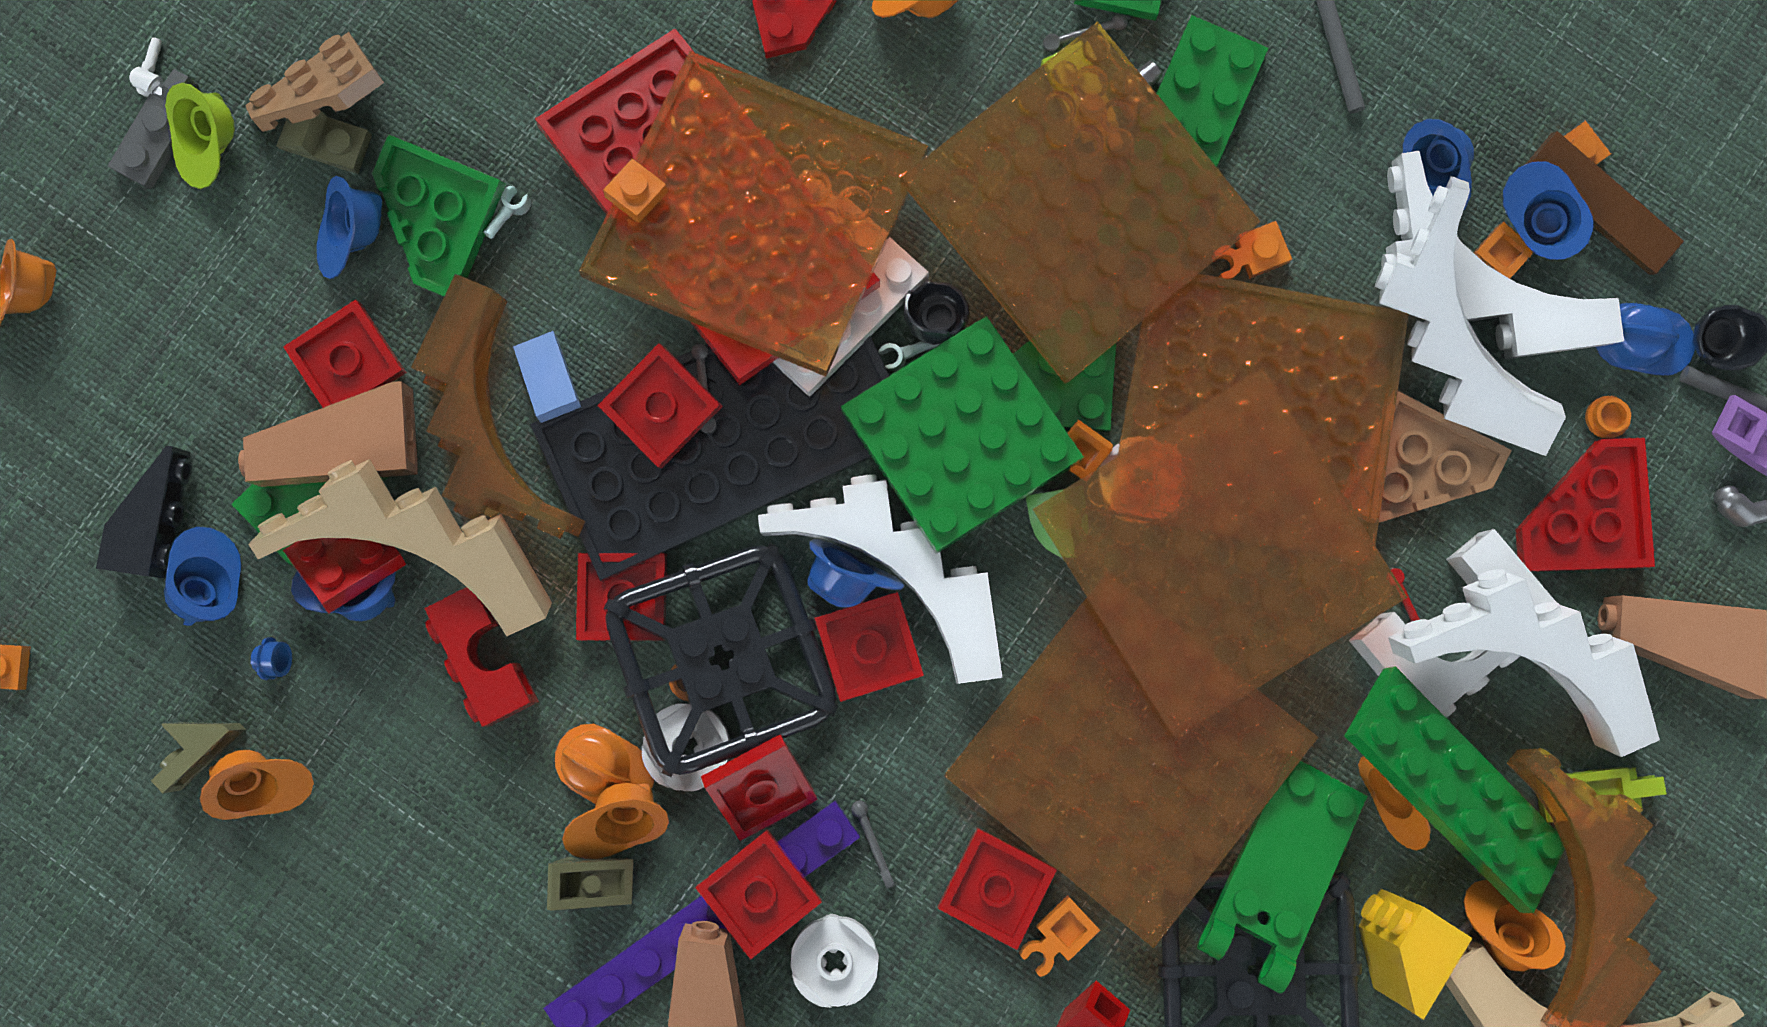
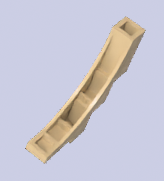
(360, 507)
(1496, 1001)

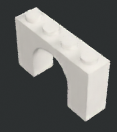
(1439, 679)

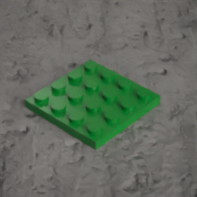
(961, 434)

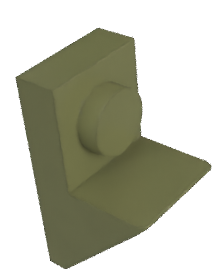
(326, 141)
(201, 746)
(589, 883)

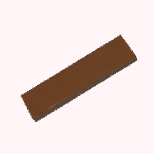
(1613, 209)

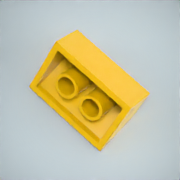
(1409, 950)

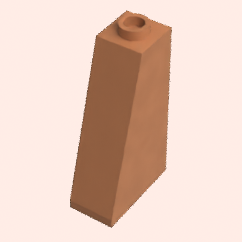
(360, 428)
(1700, 640)
(705, 979)

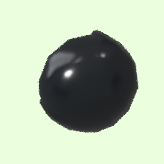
(936, 312)
(1731, 337)

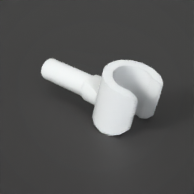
(144, 77)

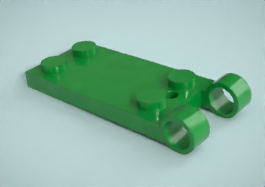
(1285, 870)

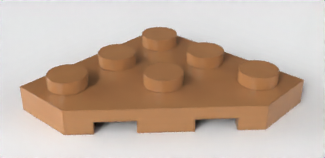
(332, 78)
(1435, 460)

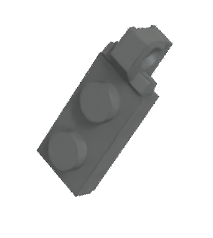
(148, 141)

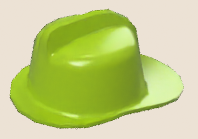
(199, 132)

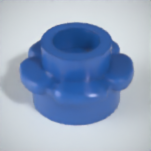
(271, 659)

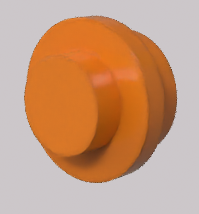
(1608, 417)

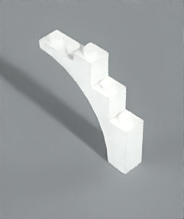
(1528, 318)
(1483, 392)
(864, 523)
(1594, 670)

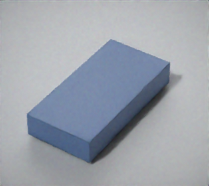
(547, 377)

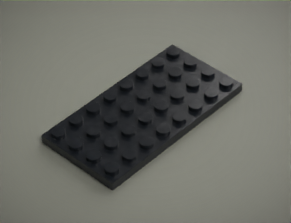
(763, 450)

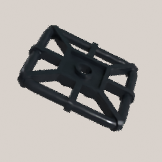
(707, 684)
(1239, 991)

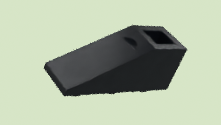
(145, 523)

